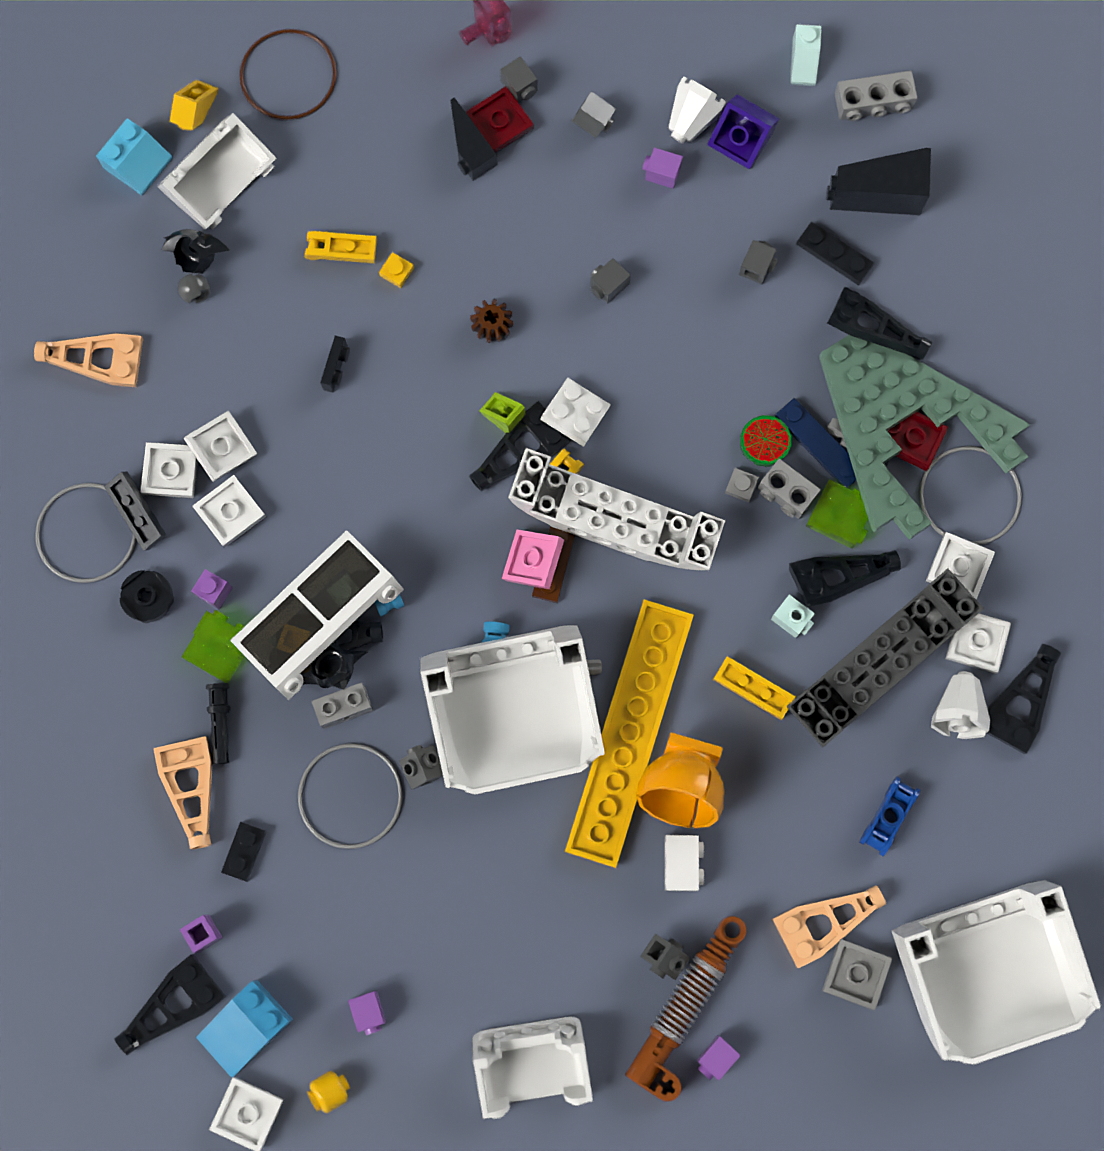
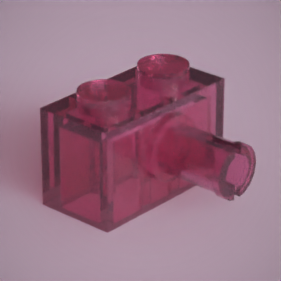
(491, 20)

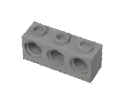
(882, 86)

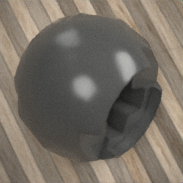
(193, 288)

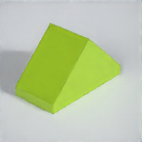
(503, 412)

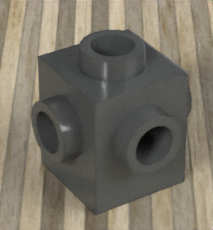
(421, 766)
(665, 957)

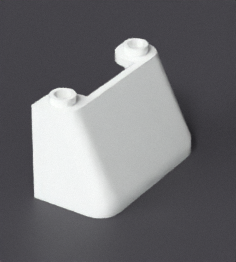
(217, 171)
(530, 1064)

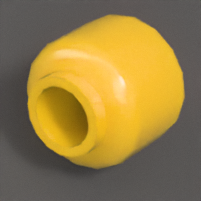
(328, 1092)

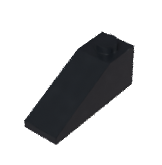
(474, 151)

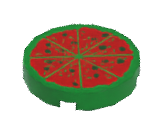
(765, 440)

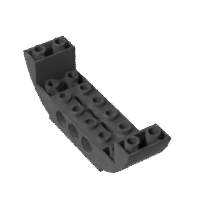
(885, 657)

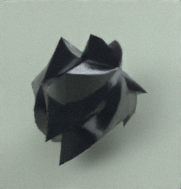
(193, 249)
(332, 667)

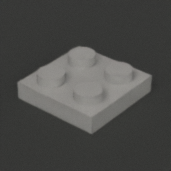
(857, 974)

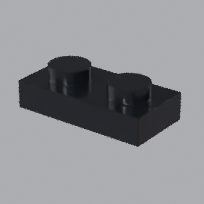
(338, 354)
(243, 851)

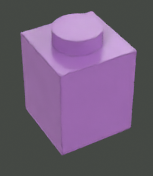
(662, 167)
(211, 589)
(201, 933)
(367, 1012)
(717, 1058)

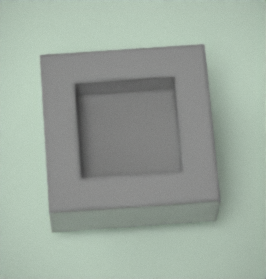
(741, 485)

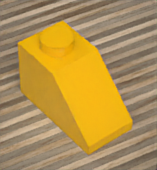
(192, 104)

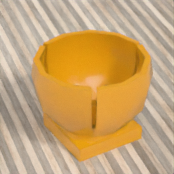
(680, 778)

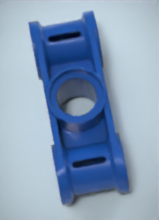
(881, 833)

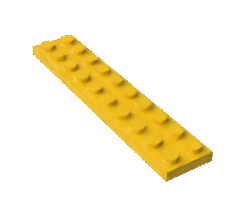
(629, 733)

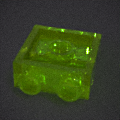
(840, 515)
(212, 646)

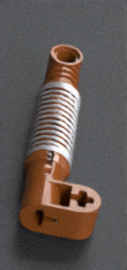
(669, 1030)

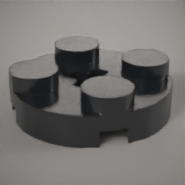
(160, 599)

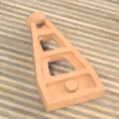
(124, 361)
(182, 756)
(797, 937)

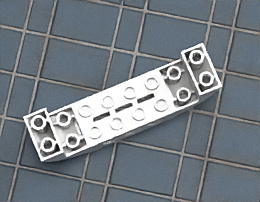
(614, 516)

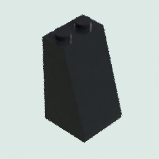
(883, 184)

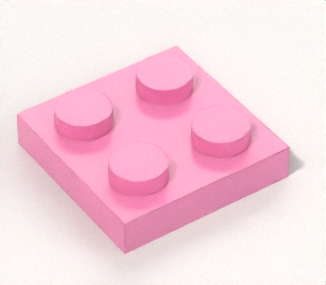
(533, 559)

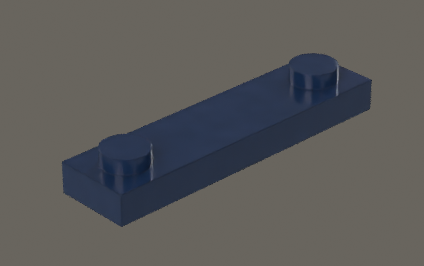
(818, 442)

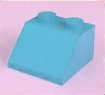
(134, 156)

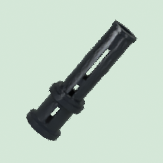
(218, 709)

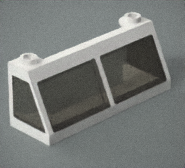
(314, 612)

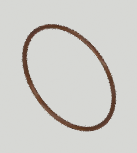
(281, 32)

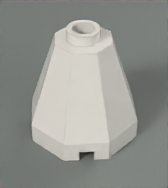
(693, 110)
(962, 708)

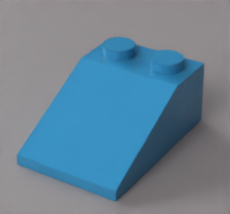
(244, 1027)

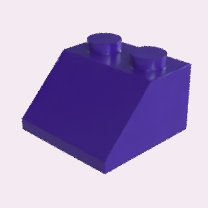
(742, 131)

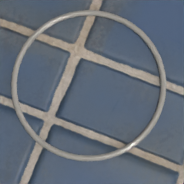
(981, 450)
(45, 560)
(364, 843)

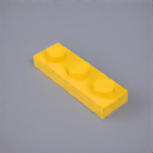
(754, 688)

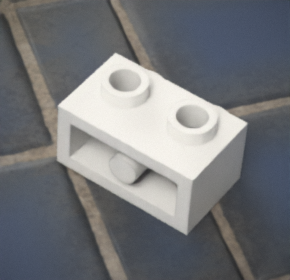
(682, 863)

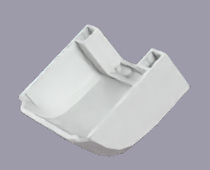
(512, 710)
(998, 973)

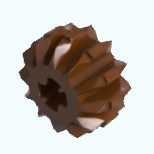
(498, 314)

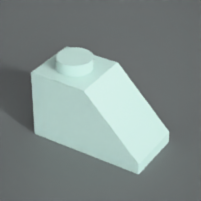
(805, 54)

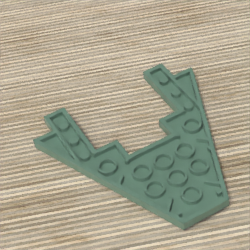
(881, 388)

